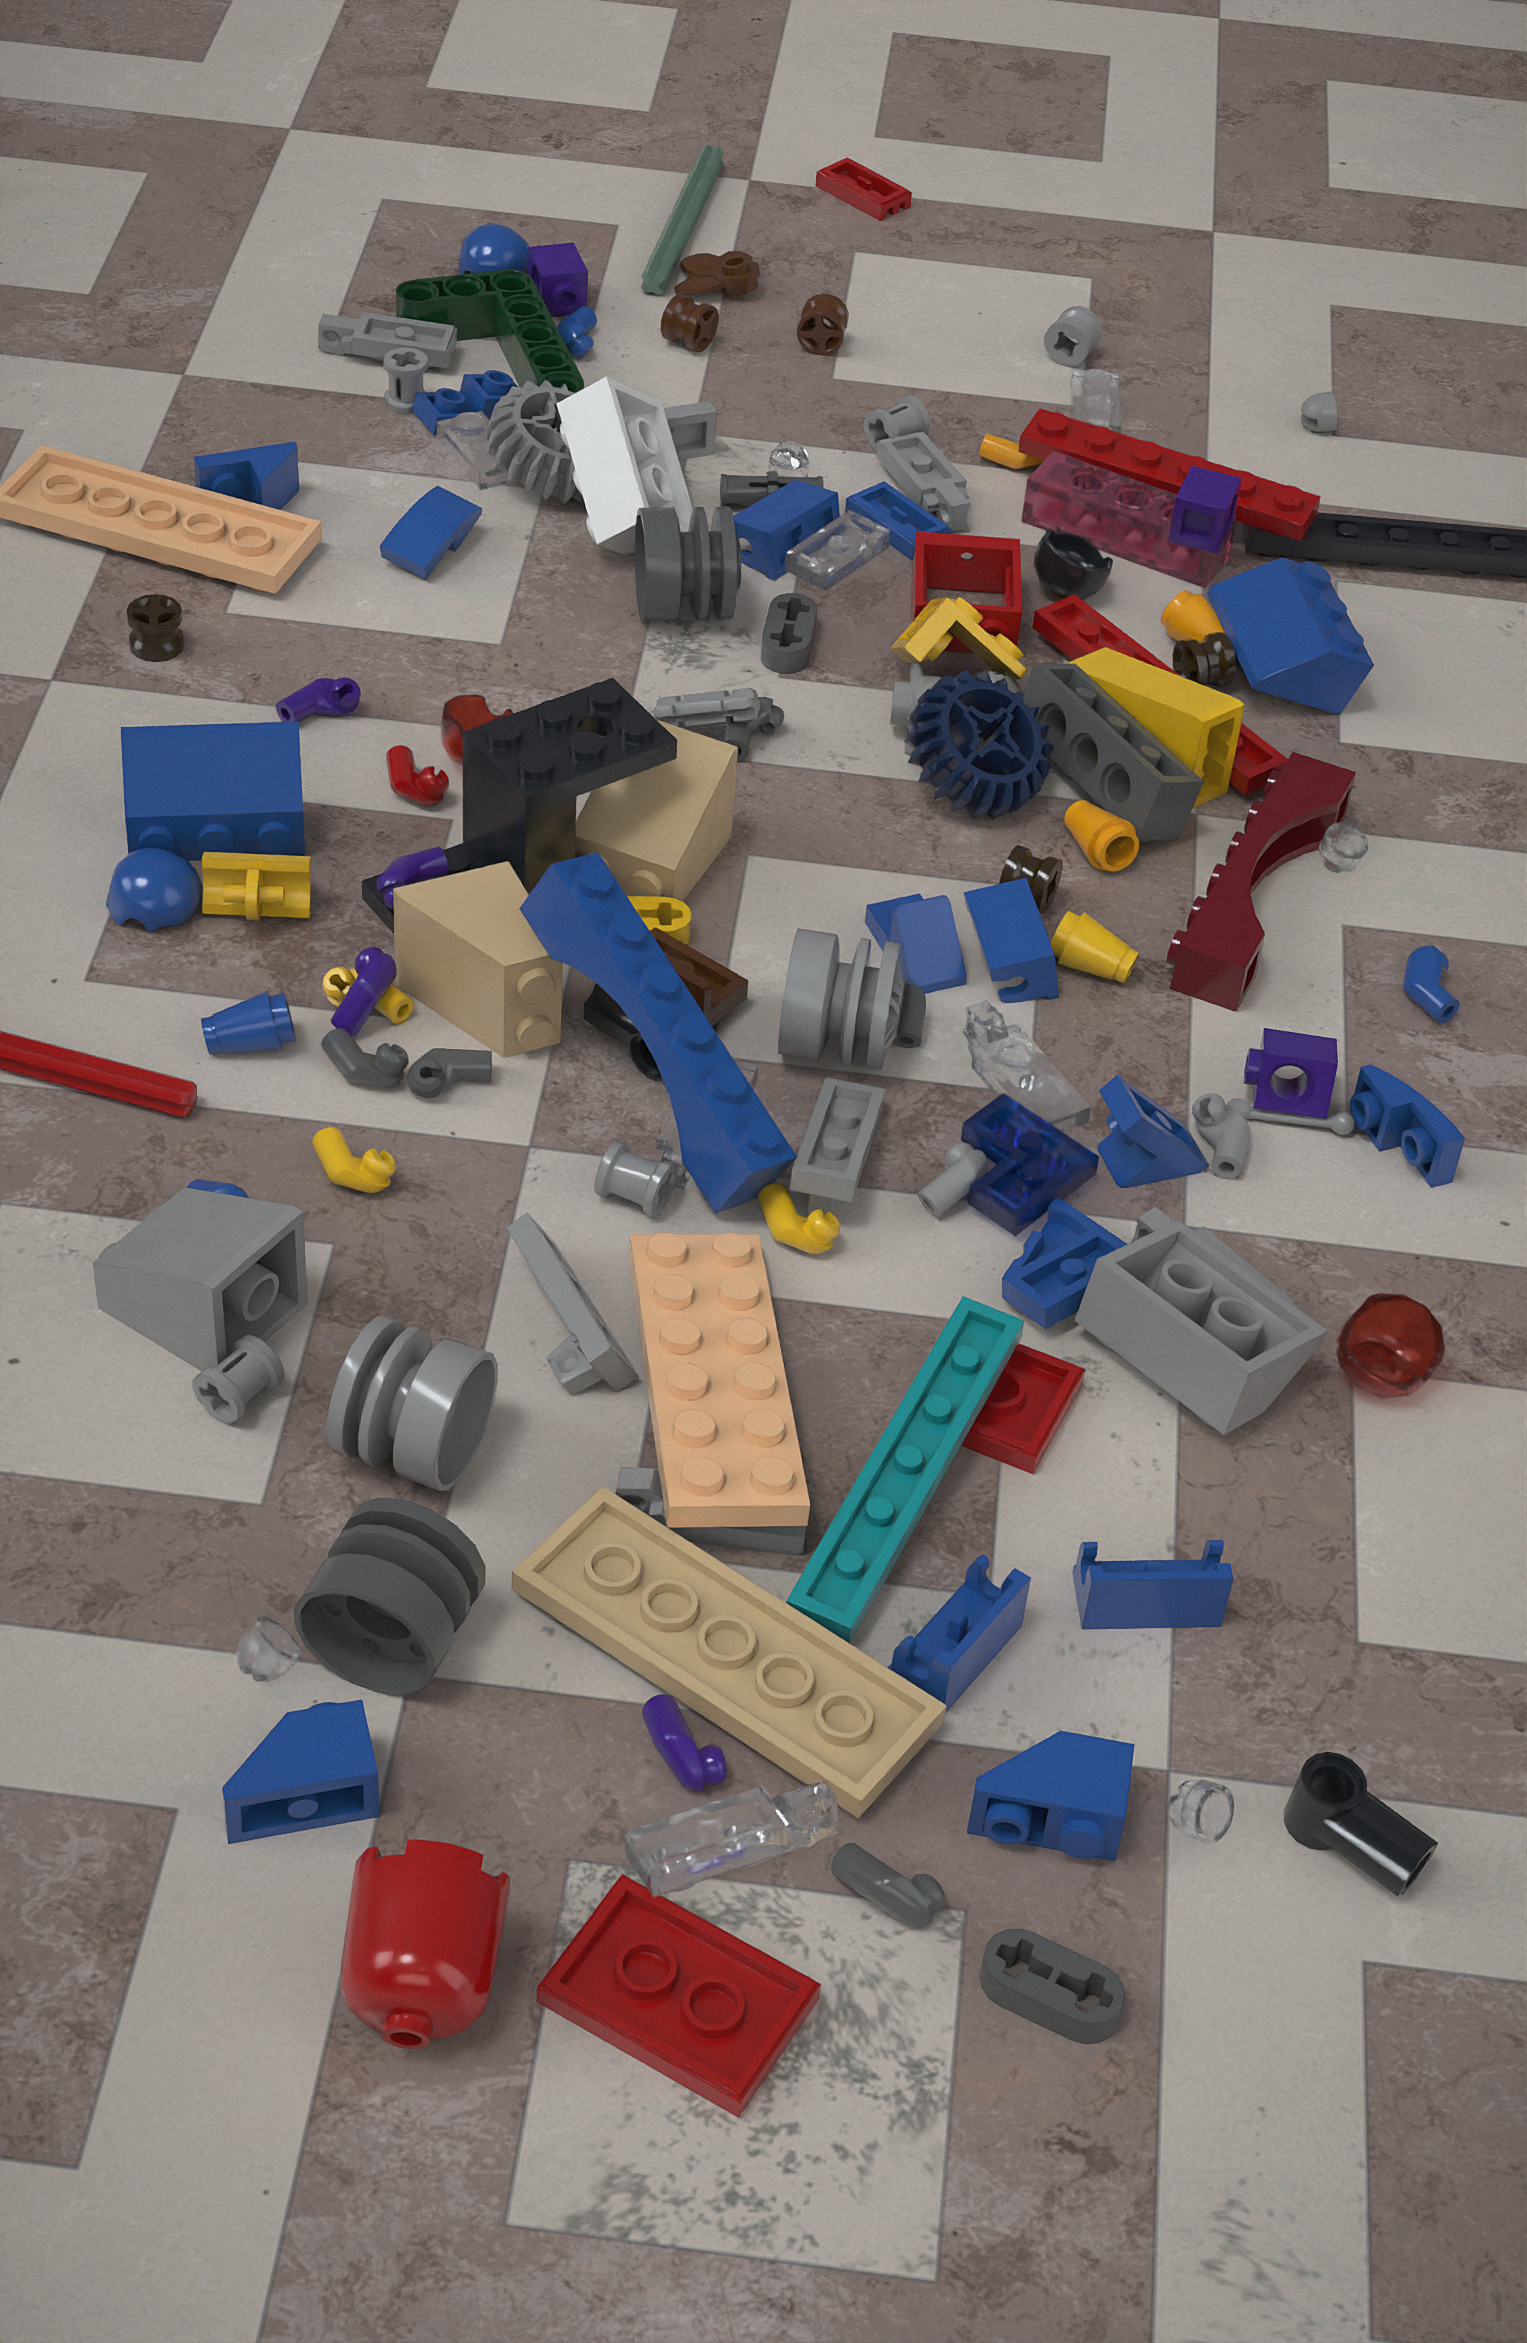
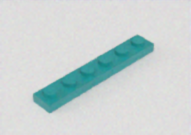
(905, 1468)

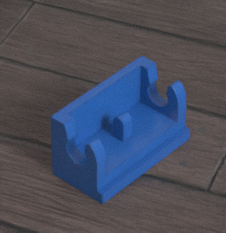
(782, 523)
(1014, 940)
(1152, 1591)
(963, 1634)

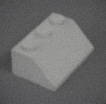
(1197, 1325)

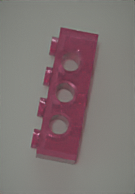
(1116, 517)

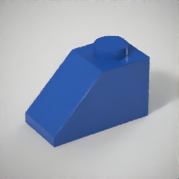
(305, 1775)

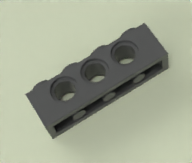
(1111, 753)

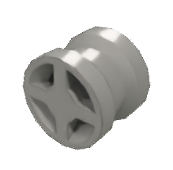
(1076, 324)

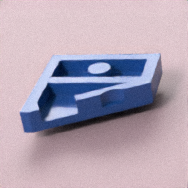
(1057, 1265)

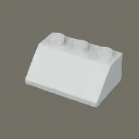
(622, 460)

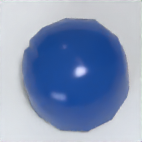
(493, 249)
(154, 889)

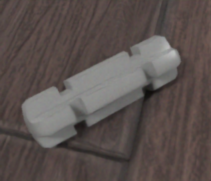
(709, 708)

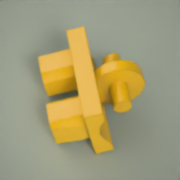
(256, 885)

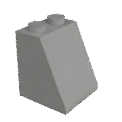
(206, 1273)

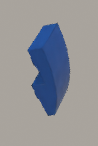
(476, 394)
(428, 529)
(1400, 1116)

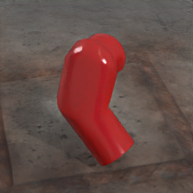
(405, 781)

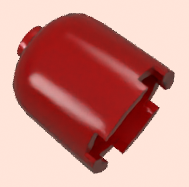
(422, 1941)

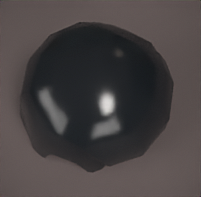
(1070, 565)

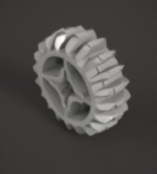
(529, 442)

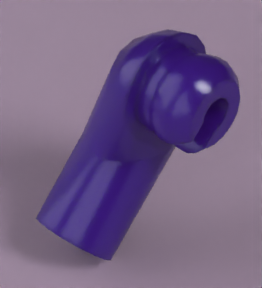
(375, 975)
(674, 1742)

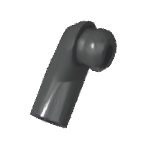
(740, 733)
(912, 1016)
(360, 1067)
(444, 1067)
(904, 1899)

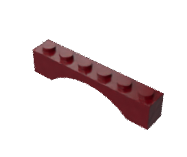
(1223, 935)

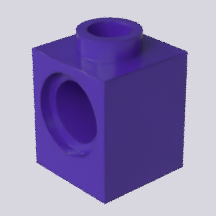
(559, 277)
(1204, 509)
(1302, 1095)

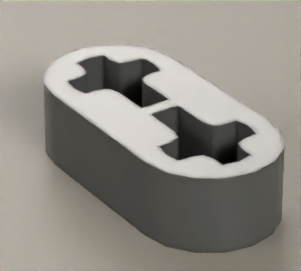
(796, 634)
(1052, 1986)

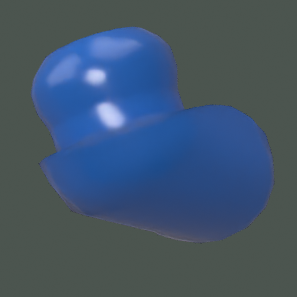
(574, 330)

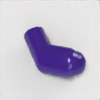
(320, 697)
(410, 870)

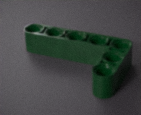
(498, 306)

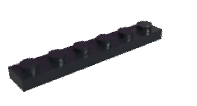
(1400, 543)

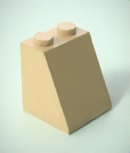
(665, 822)
(478, 959)

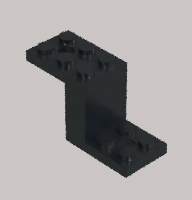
(527, 777)

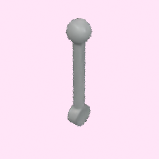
(1341, 1123)

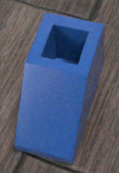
(1057, 1796)

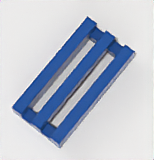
(897, 513)

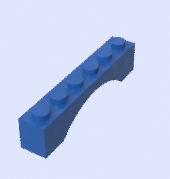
(721, 1122)

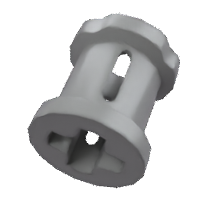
(404, 378)
(904, 418)
(635, 1179)
(238, 1379)

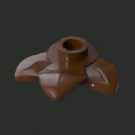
(731, 272)

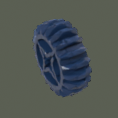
(1008, 761)

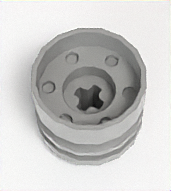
(840, 999)
(412, 1402)

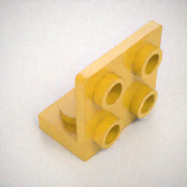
(930, 636)

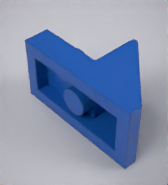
(254, 474)
(927, 939)
(1145, 1139)

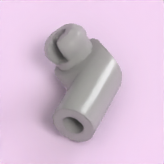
(1225, 1131)
(962, 1169)

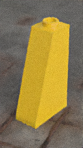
(1182, 714)

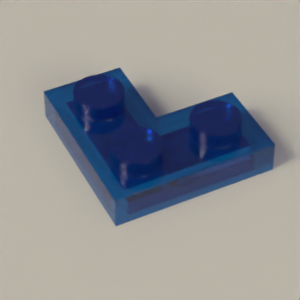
(1031, 1163)

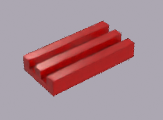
(863, 188)

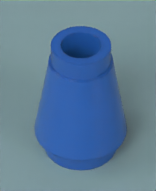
(250, 1026)

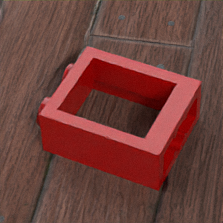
(991, 569)

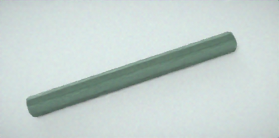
(682, 220)

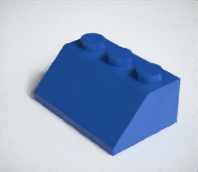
(1292, 633)
(214, 788)

